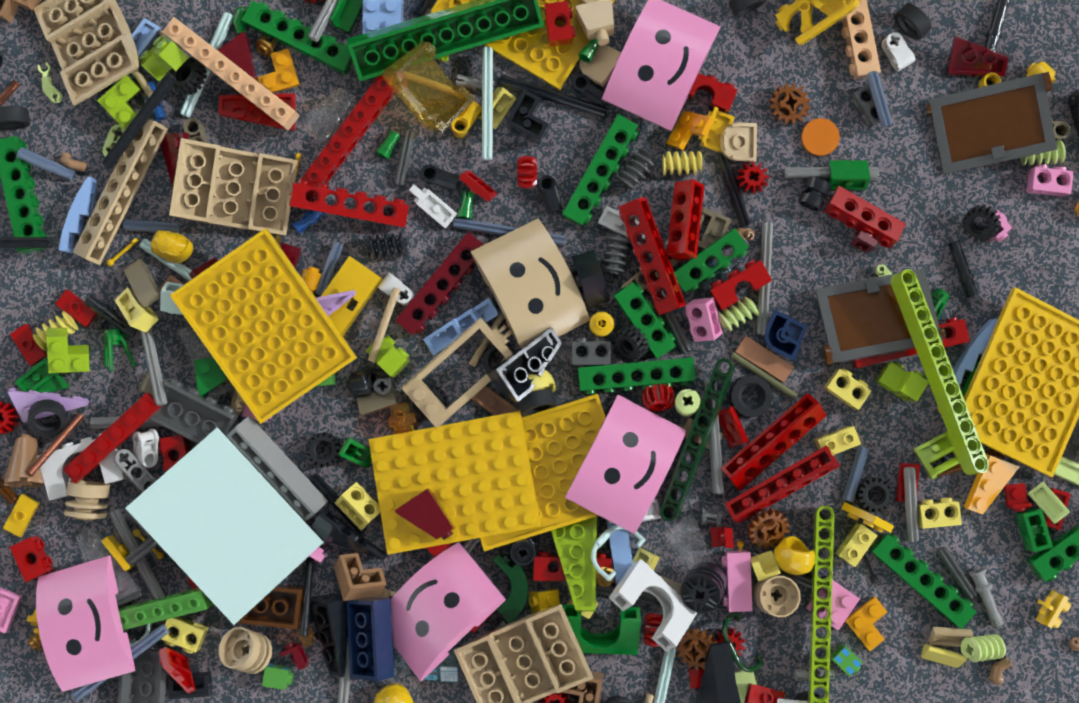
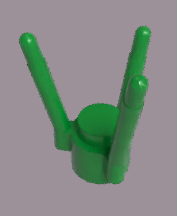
(939, 299)
(111, 339)

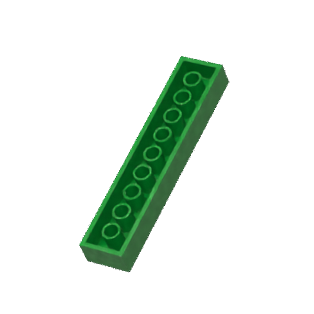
(446, 30)

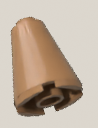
(21, 459)

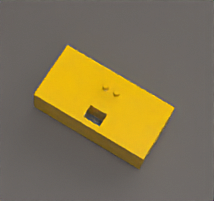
(352, 277)

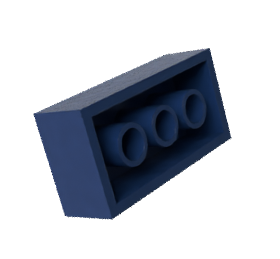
(370, 638)

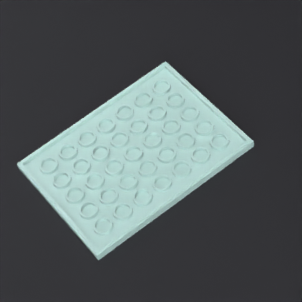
(224, 525)

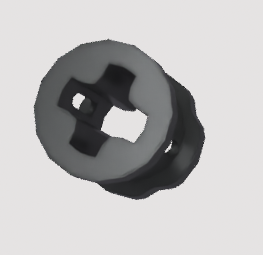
(382, 383)
(710, 517)

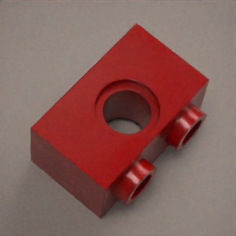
(553, 13)
(22, 554)

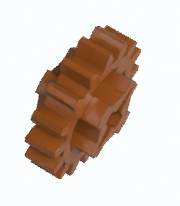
(797, 102)
(769, 526)
(696, 649)

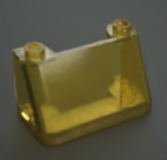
(426, 88)

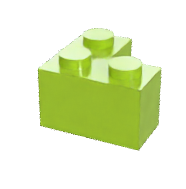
(162, 57)
(117, 99)
(65, 357)
(390, 358)
(903, 384)

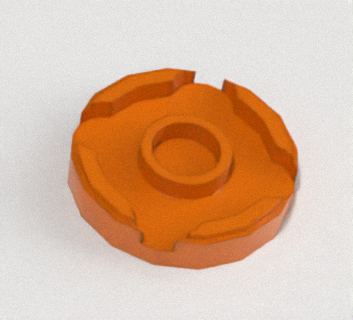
(820, 137)

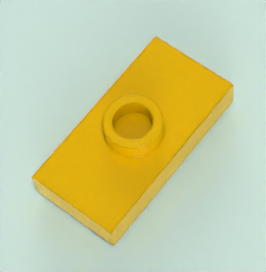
(21, 515)
(118, 551)

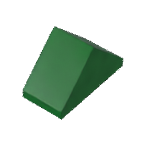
(356, 452)

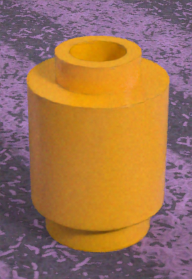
(311, 278)

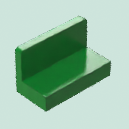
(346, 14)
(849, 174)

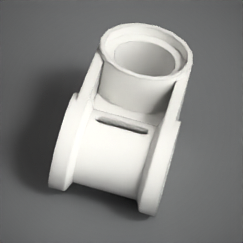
(898, 53)
(391, 281)
(146, 447)

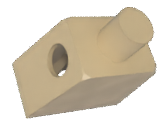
(596, 20)

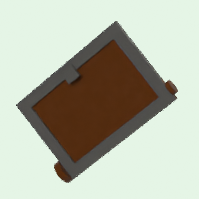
(993, 123)
(866, 320)

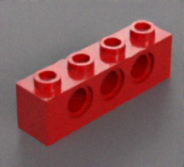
(860, 209)
(685, 220)
(542, 573)

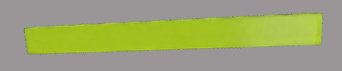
(939, 372)
(825, 602)

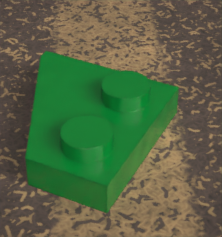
(208, 375)
(41, 380)

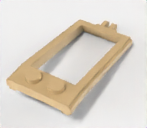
(424, 397)

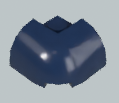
(784, 334)

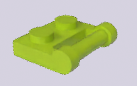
(934, 450)

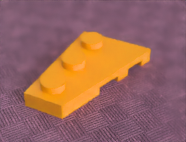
(989, 484)

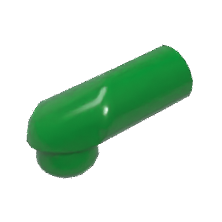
(237, 20)

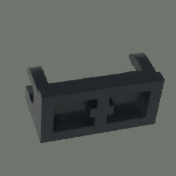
(202, 684)

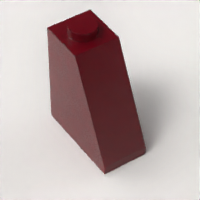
(240, 53)
(427, 515)

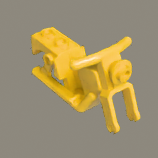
(834, 9)

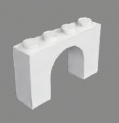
(57, 480)
(676, 614)

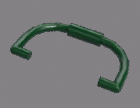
(735, 656)

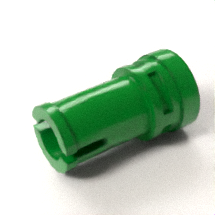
(588, 51)
(385, 149)
(465, 210)

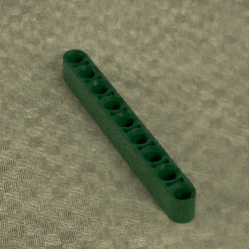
(690, 447)

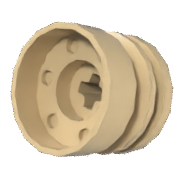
(87, 500)
(787, 599)
(245, 650)

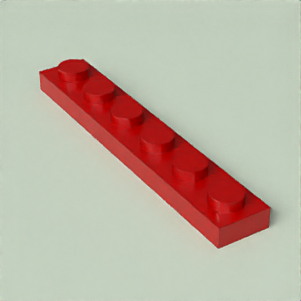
(112, 438)

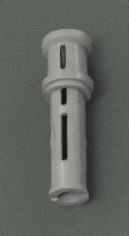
(984, 588)

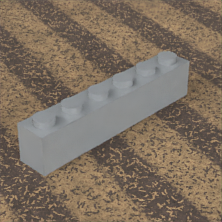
(277, 468)

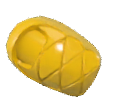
(171, 246)

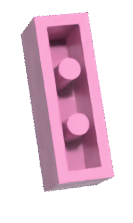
(739, 585)

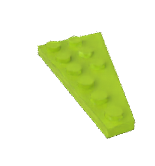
(574, 550)

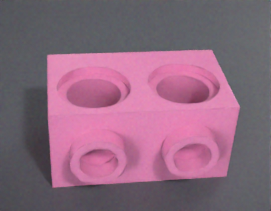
(1049, 184)
(708, 319)

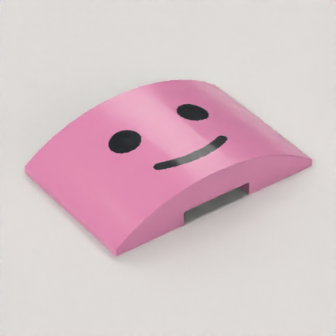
(660, 63)
(626, 464)
(440, 608)
(82, 624)

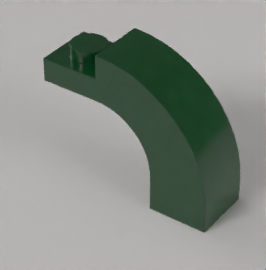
(517, 598)

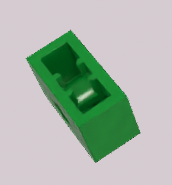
(1034, 530)

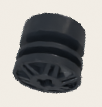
(703, 587)

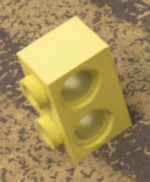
(134, 312)
(845, 393)
(839, 440)
(356, 508)
(938, 517)
(856, 544)
(185, 628)

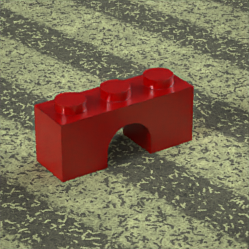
(722, 93)
(724, 291)

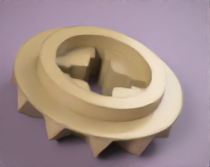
(237, 403)

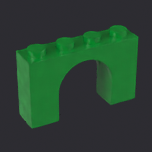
(621, 640)

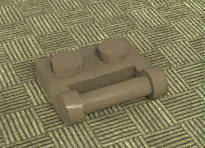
(715, 229)

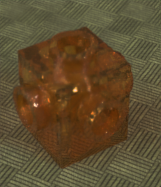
(401, 418)

